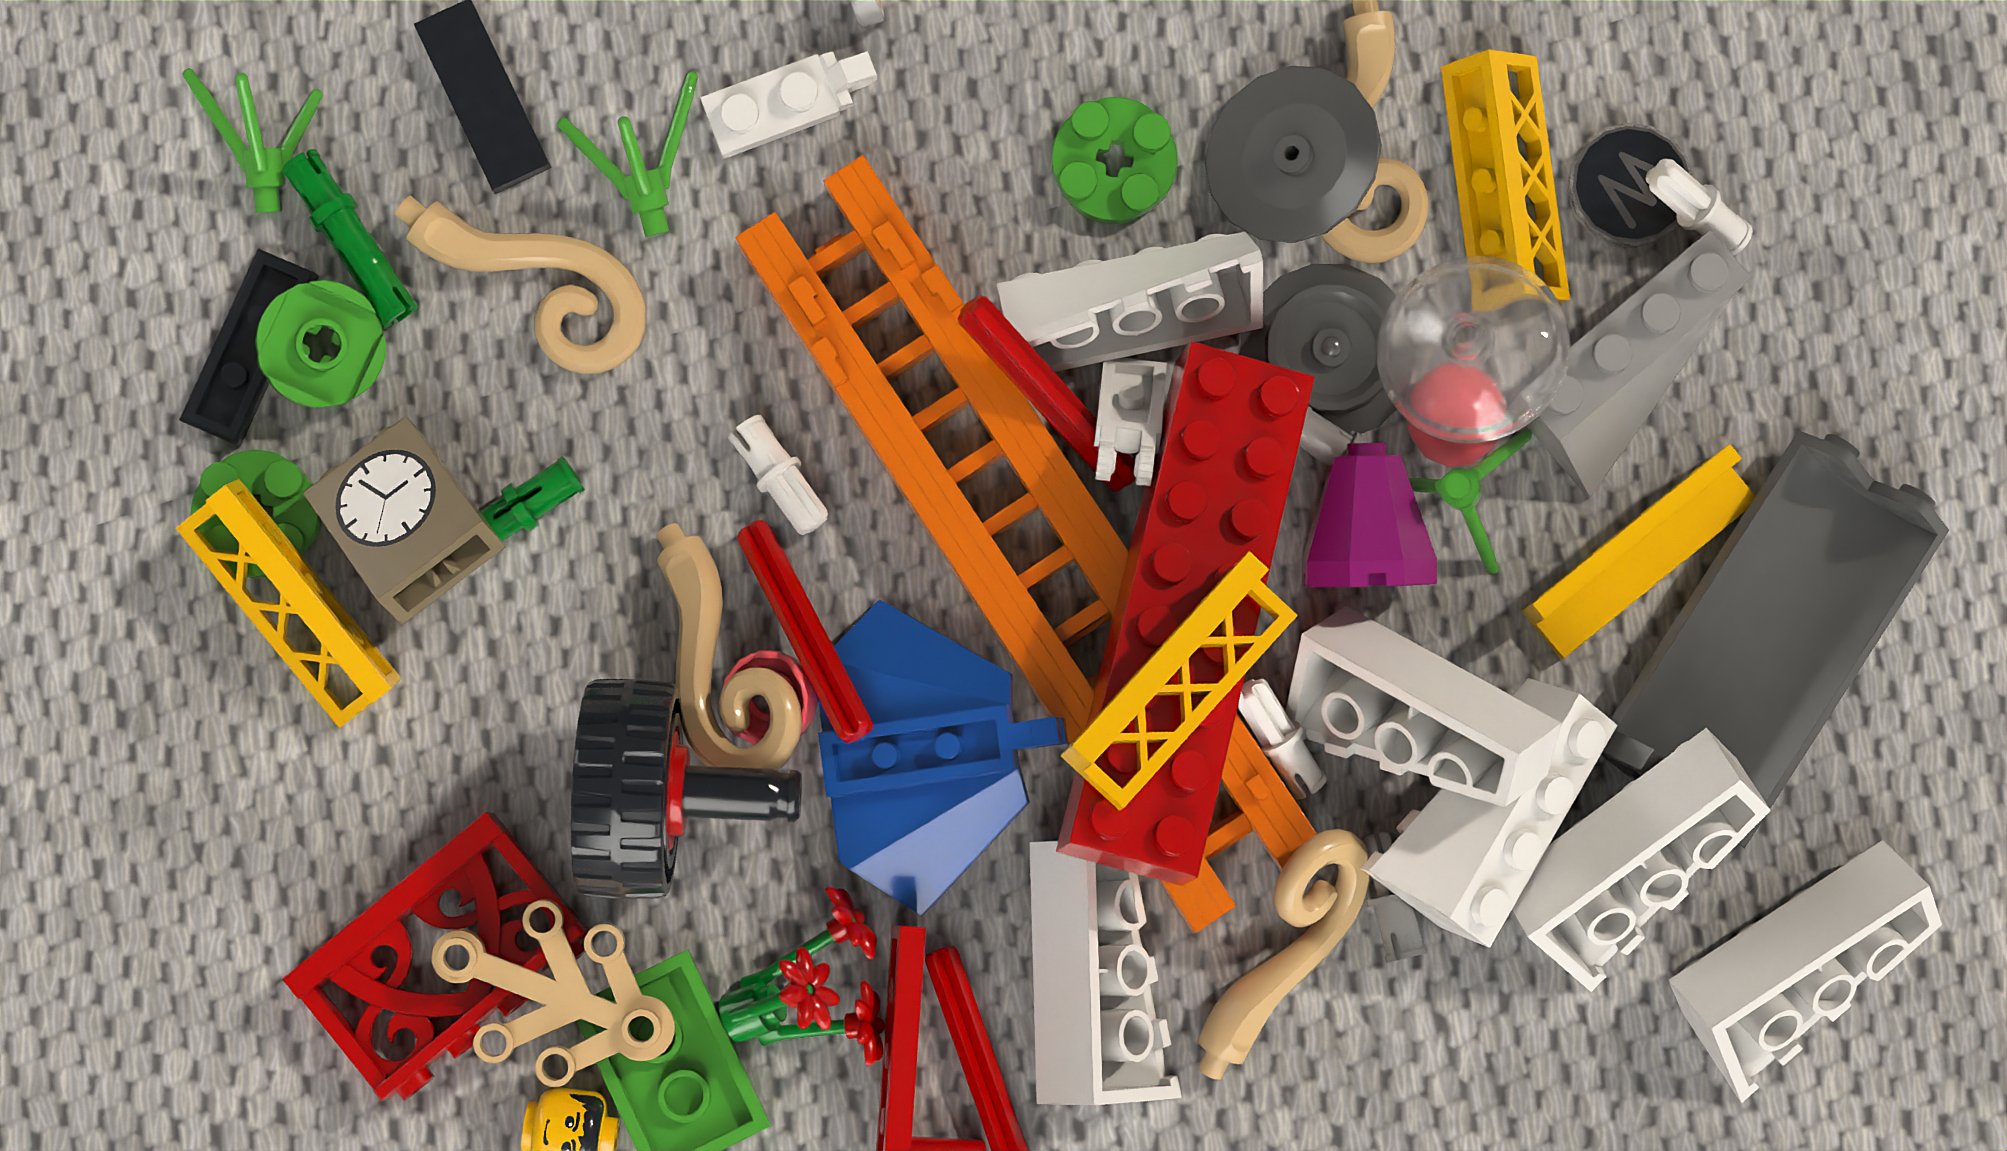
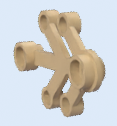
(564, 997)

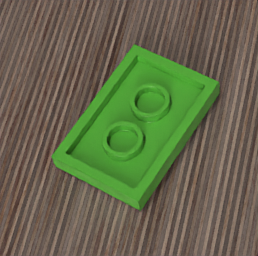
(696, 1089)

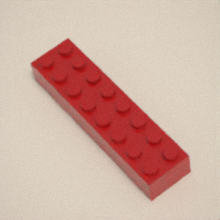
(1210, 501)

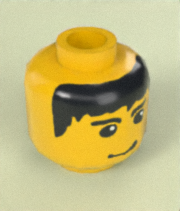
(569, 1122)

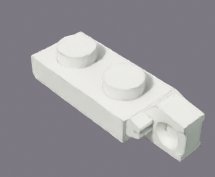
(785, 100)

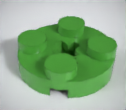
(1084, 179)
(308, 309)
(280, 488)

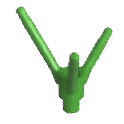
(260, 164)
(643, 188)
(1463, 491)

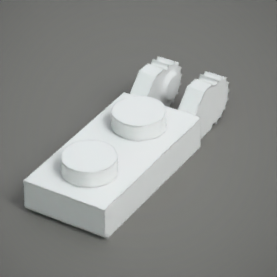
(1130, 415)

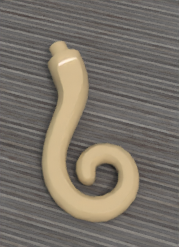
(1370, 65)
(461, 246)
(699, 599)
(1330, 910)

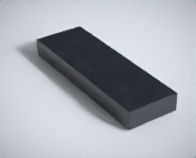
(482, 96)
(230, 380)

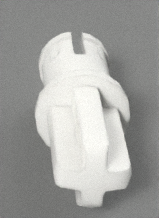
(1698, 205)
(778, 474)
(1280, 738)

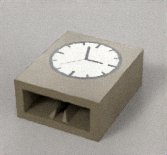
(403, 520)

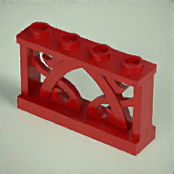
(350, 965)

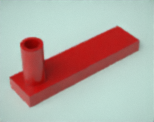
(901, 1050)

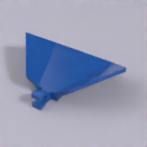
(937, 767)

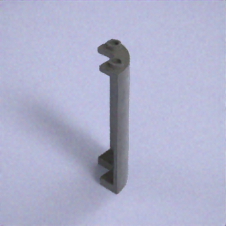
(1781, 617)

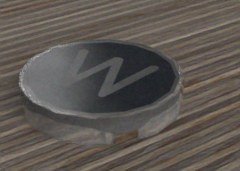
(1611, 188)

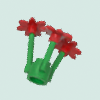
(760, 1007)

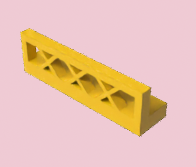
(1493, 173)
(1640, 554)
(301, 594)
(1163, 664)

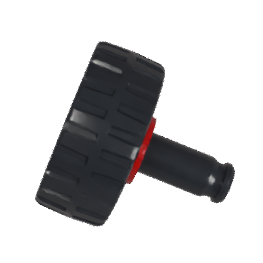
(639, 788)

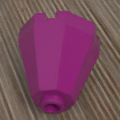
(1368, 525)

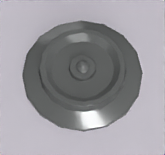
(1293, 154)
(1328, 327)

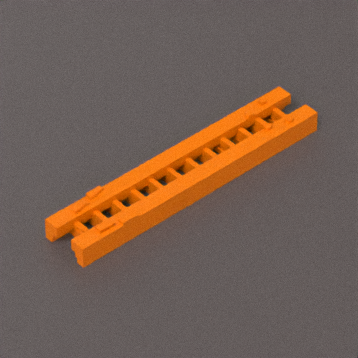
(945, 512)

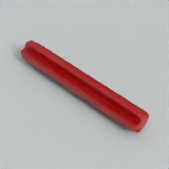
(1040, 385)
(805, 632)
(974, 1050)

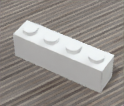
(1138, 301)
(1415, 712)
(1637, 856)
(1470, 858)
(1804, 962)
(1093, 986)

